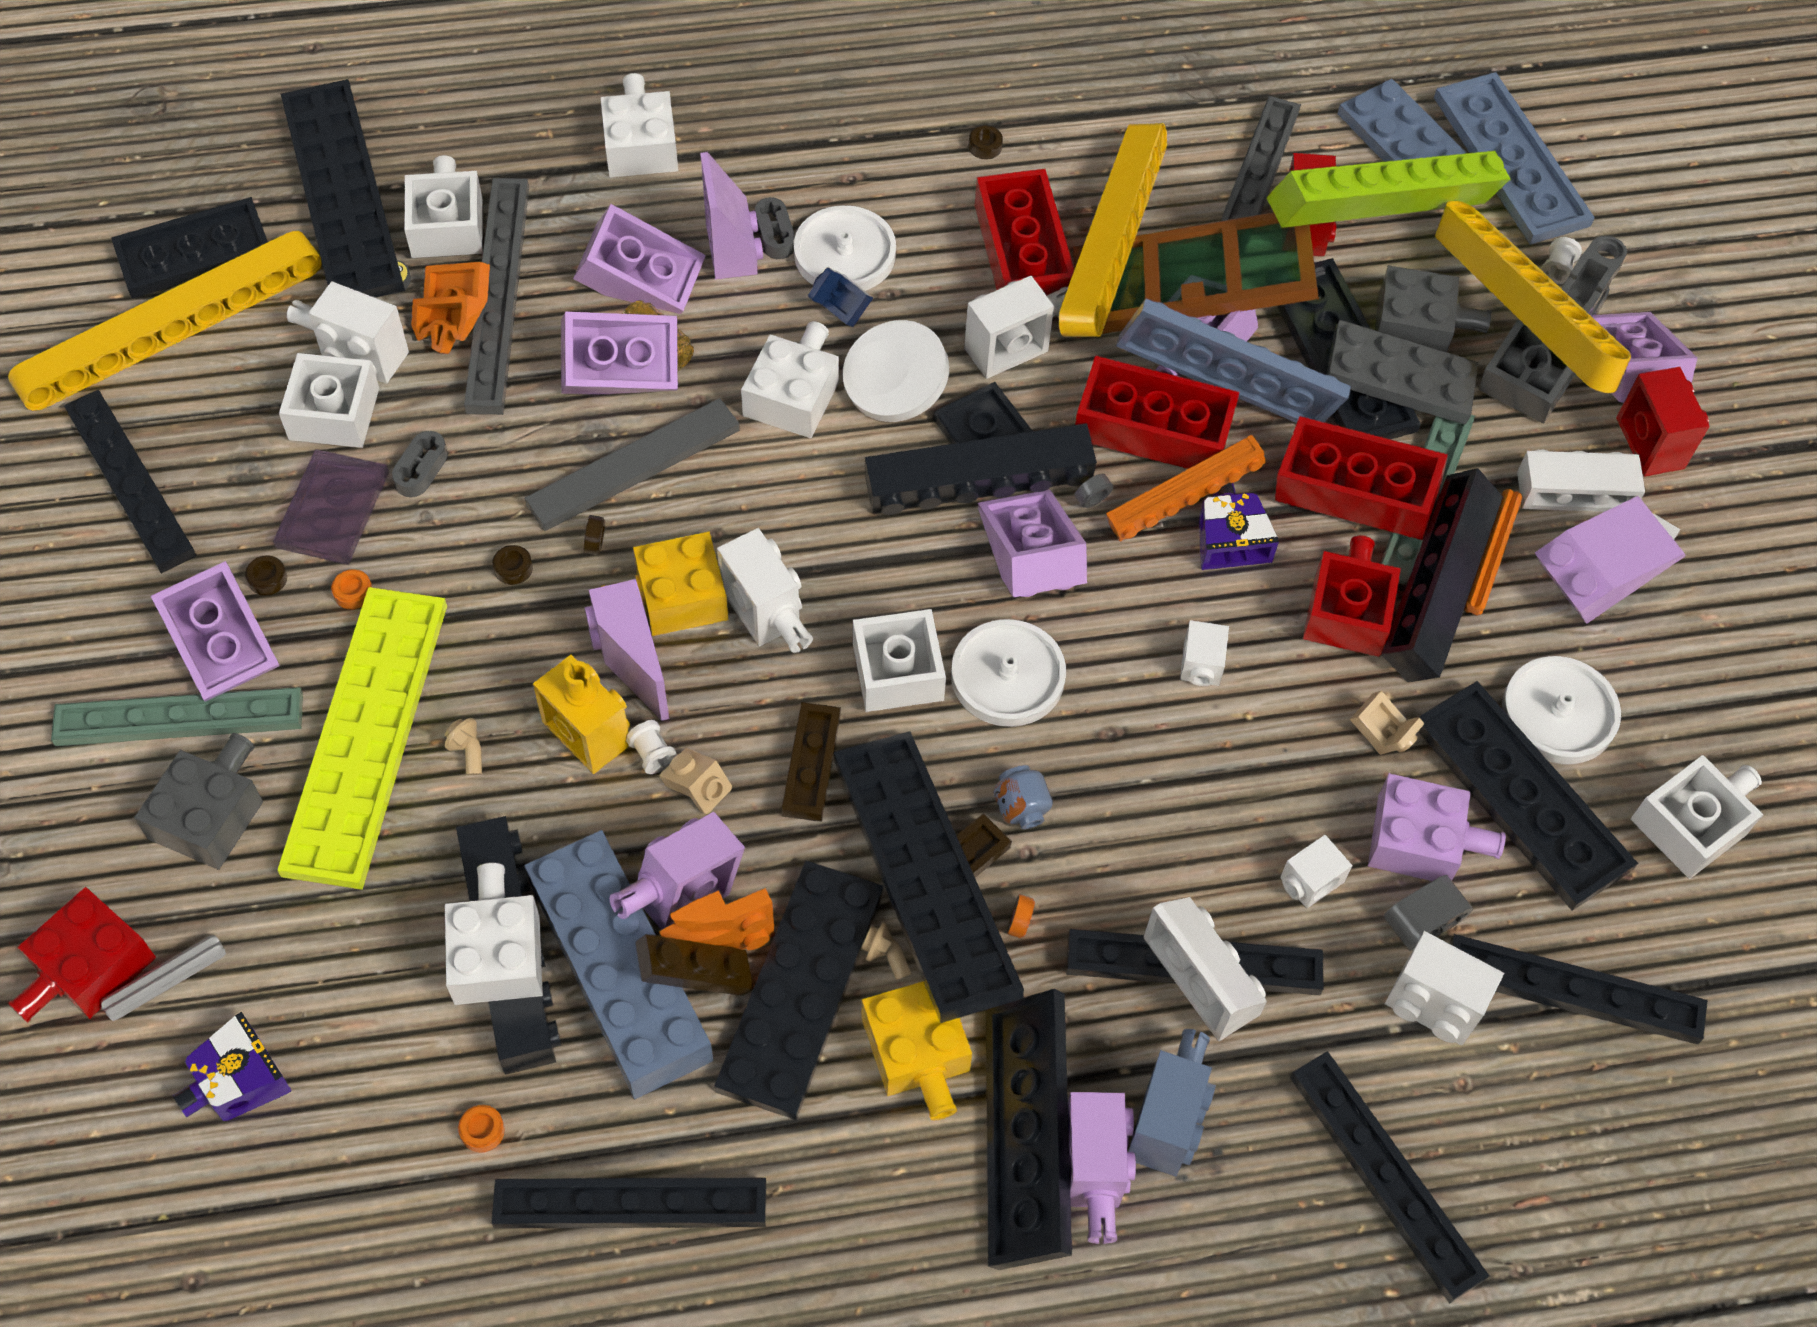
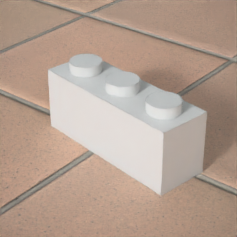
(1579, 480)

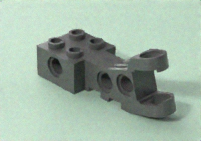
(1524, 368)

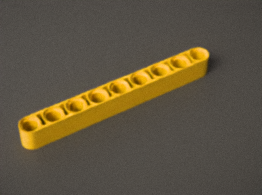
(1113, 231)
(1533, 297)
(164, 321)

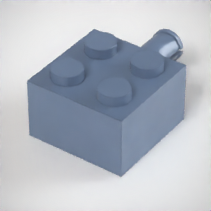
(1172, 1106)

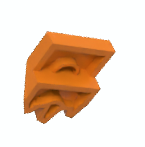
(450, 303)
(735, 925)

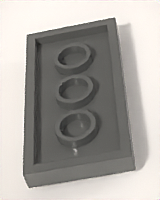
(1403, 372)

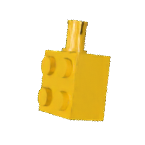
(680, 583)
(583, 712)
(915, 1047)

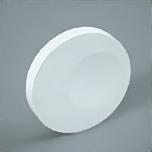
(848, 242)
(896, 371)
(1008, 672)
(1563, 708)

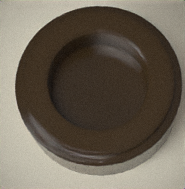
(985, 142)
(594, 535)
(512, 565)
(266, 575)

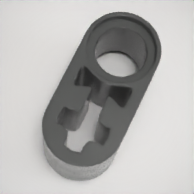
(1429, 909)

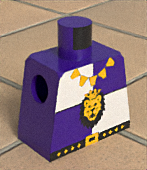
(1235, 531)
(231, 1073)

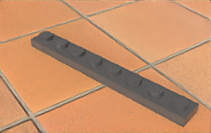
(495, 325)

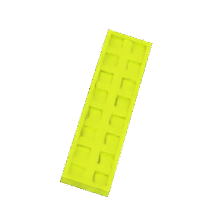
(363, 739)

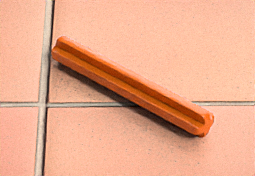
(1493, 552)

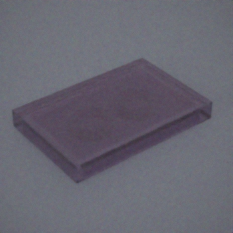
(331, 506)

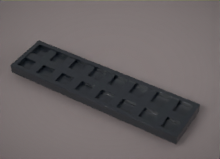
(342, 189)
(928, 878)

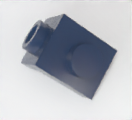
(840, 296)

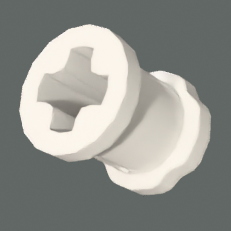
(1563, 254)
(651, 746)

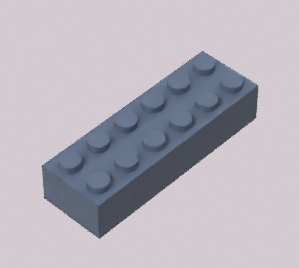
(644, 1023)

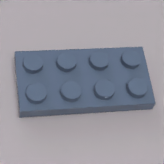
(1396, 125)

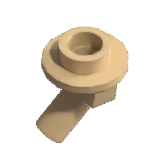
(463, 736)
(880, 944)

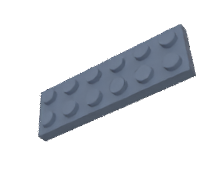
(1538, 189)
(1231, 363)

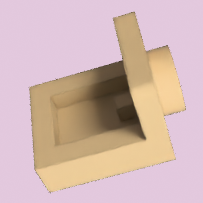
(1385, 725)
(697, 778)

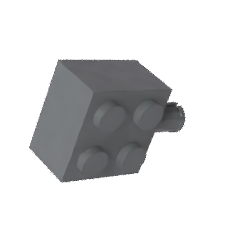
(1424, 308)
(202, 804)

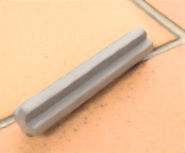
(162, 977)

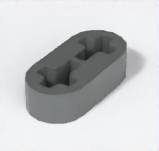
(780, 227)
(414, 462)

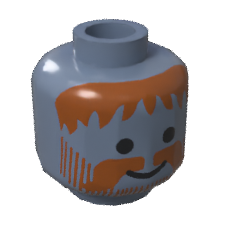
(1023, 797)

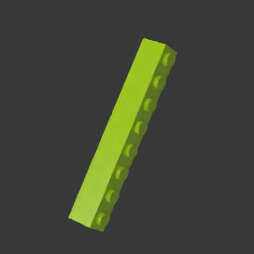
(1386, 188)

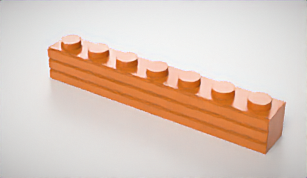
(1186, 488)

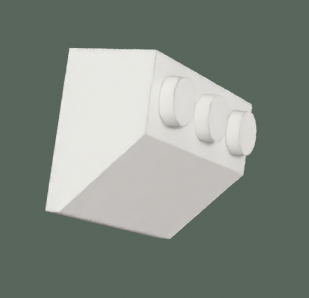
(1204, 966)

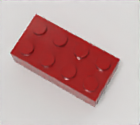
(1023, 230)
(1155, 413)
(1360, 477)

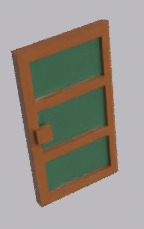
(1216, 269)

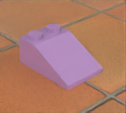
(728, 224)
(638, 262)
(1650, 347)
(618, 353)
(1034, 543)
(1609, 557)
(215, 631)
(623, 634)

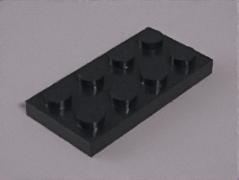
(187, 246)

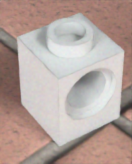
(1204, 653)
(1315, 872)

